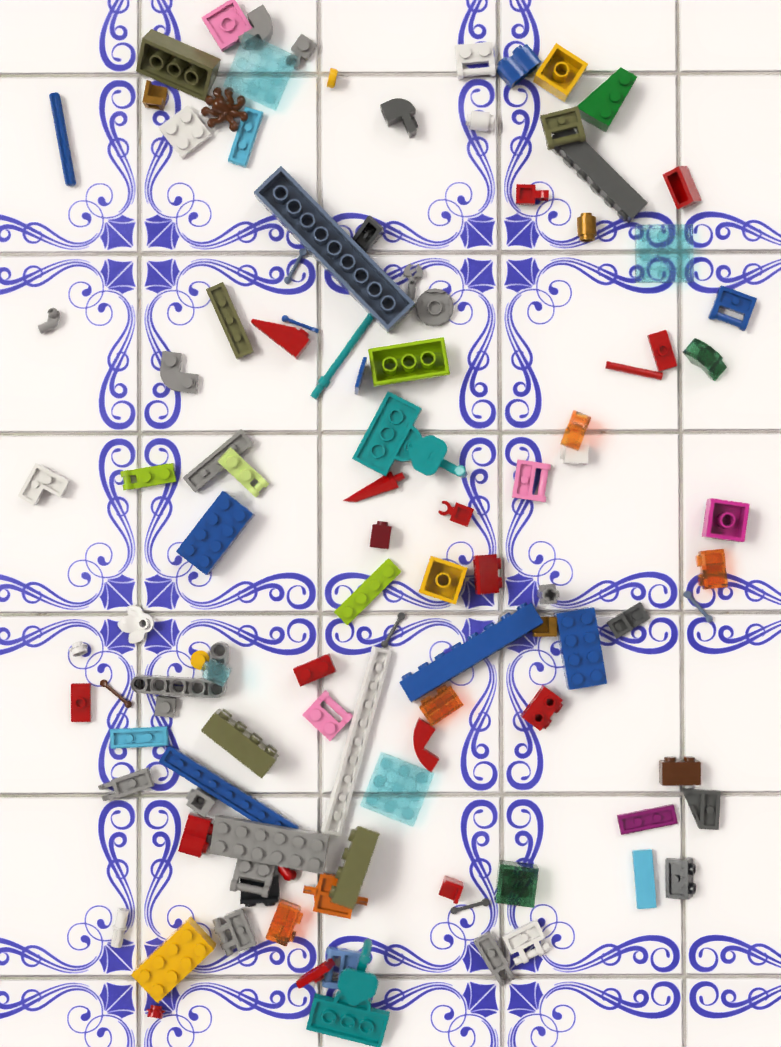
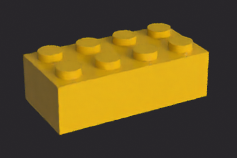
(173, 959)

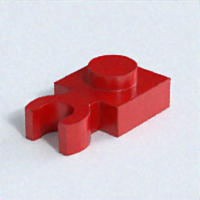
(459, 513)

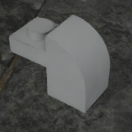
(261, 23)

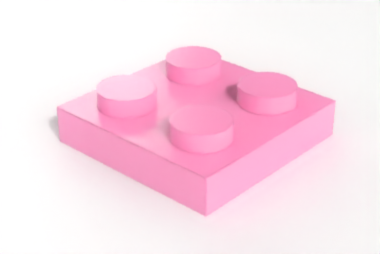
(226, 24)

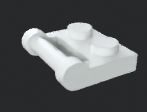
(475, 54)

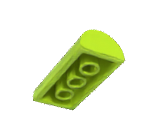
(409, 362)

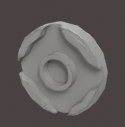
(434, 307)

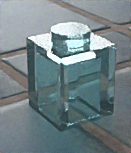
(216, 672)

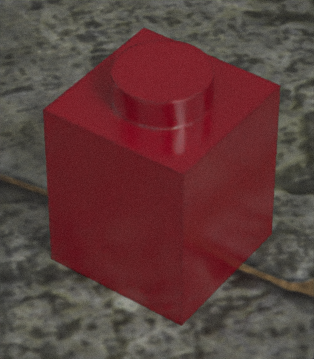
(380, 535)

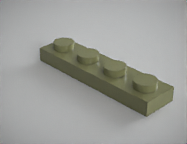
(230, 320)

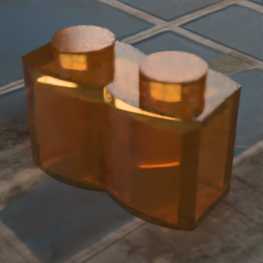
(712, 569)

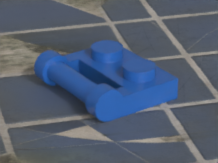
(735, 302)

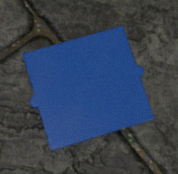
(360, 375)

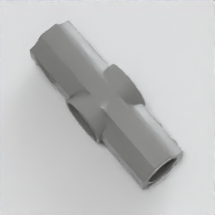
(547, 594)

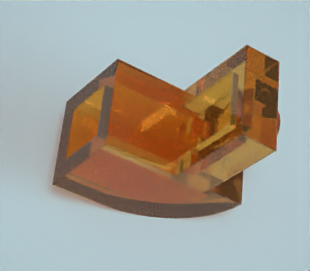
(575, 430)

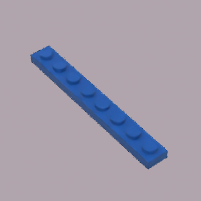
(222, 789)

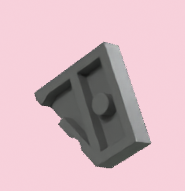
(704, 807)

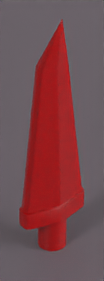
(377, 487)

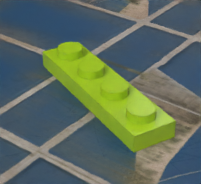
(367, 591)

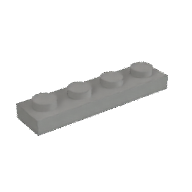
(210, 466)

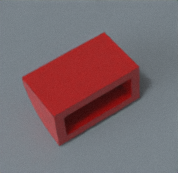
(682, 187)

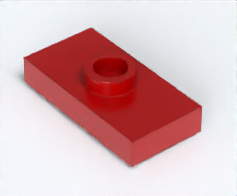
(662, 350)
(80, 702)
(315, 974)

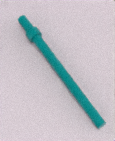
(324, 381)

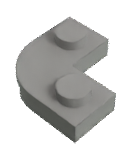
(172, 376)

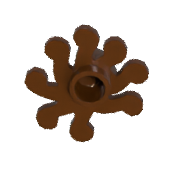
(224, 109)

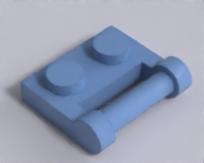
(349, 959)

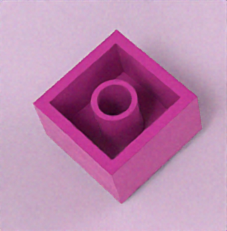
(725, 520)

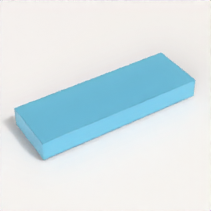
(245, 138)
(139, 737)
(644, 879)

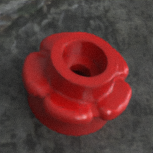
(155, 1011)

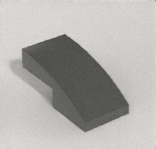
(628, 620)

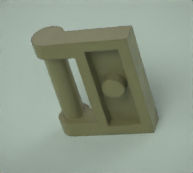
(562, 121)

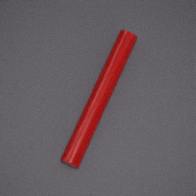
(633, 370)

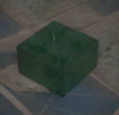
(516, 883)

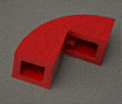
(421, 735)

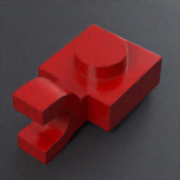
(527, 194)

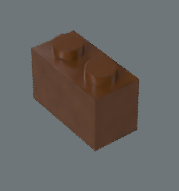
(679, 772)

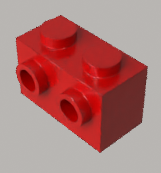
(542, 708)

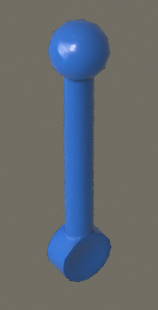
(285, 318)

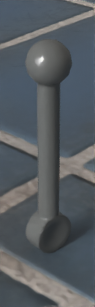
(401, 616)
(485, 902)

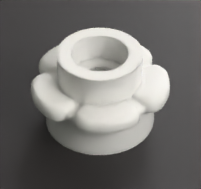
(78, 649)

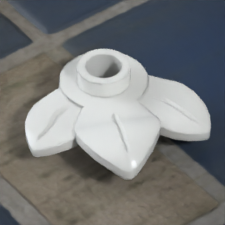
(133, 624)

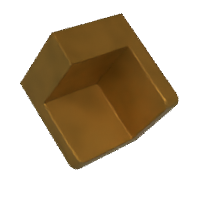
(154, 96)
(548, 629)

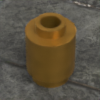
(586, 227)

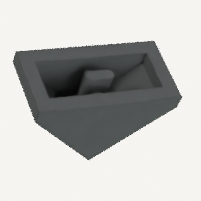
(368, 233)

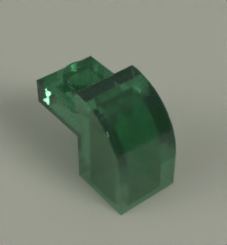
(706, 358)

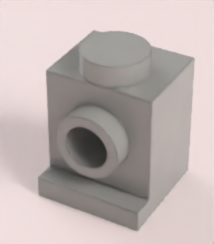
(201, 808)

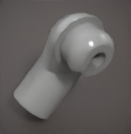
(52, 321)

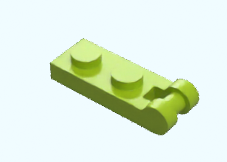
(149, 476)

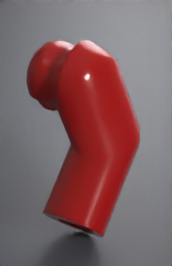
(287, 873)

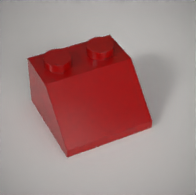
(486, 574)

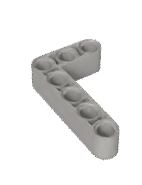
(188, 682)

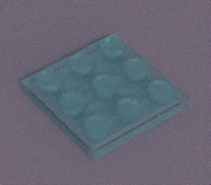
(260, 71)
(664, 253)
(397, 789)

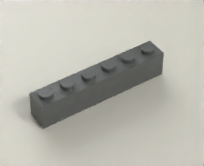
(601, 177)

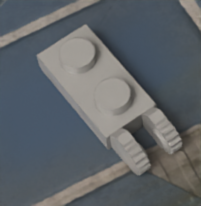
(128, 784)
(493, 956)

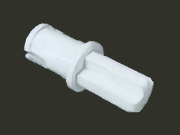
(119, 927)

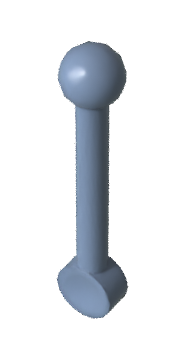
(302, 252)
(687, 594)

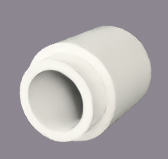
(480, 121)

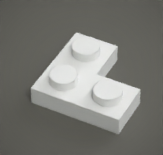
(40, 479)

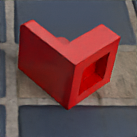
(451, 889)

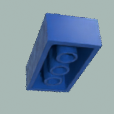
(215, 533)
(580, 648)

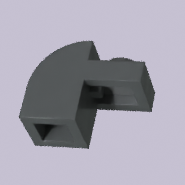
(400, 110)

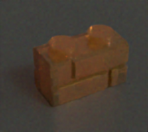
(440, 705)
(283, 922)

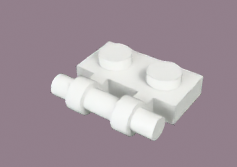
(523, 937)

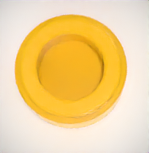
(332, 78)

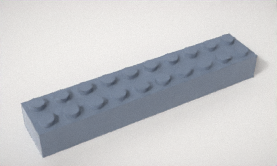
(334, 249)

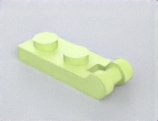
(242, 471)

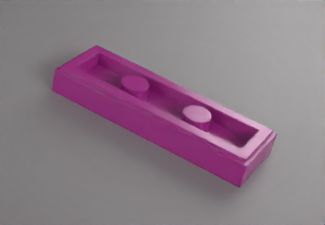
(647, 819)

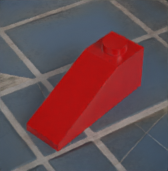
(287, 337)

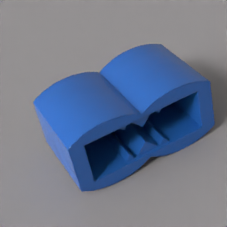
(518, 66)

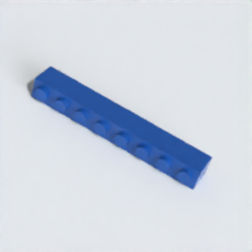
(471, 652)

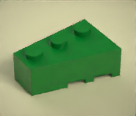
(607, 99)

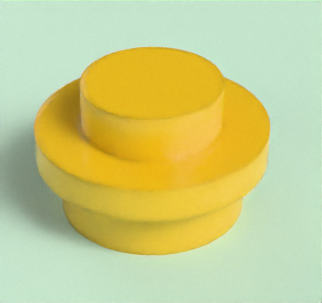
(198, 659)

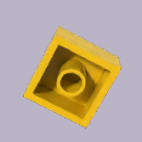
(560, 72)
(443, 580)

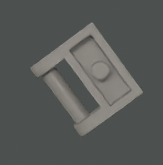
(255, 872)

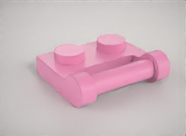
(525, 479)
(323, 720)

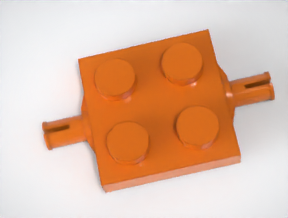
(322, 901)

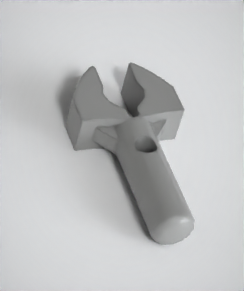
(412, 279)

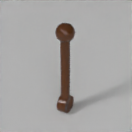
(104, 683)

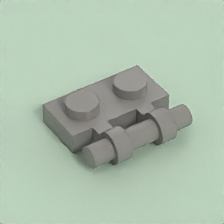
(240, 930)

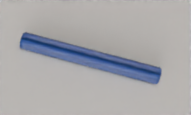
(62, 139)

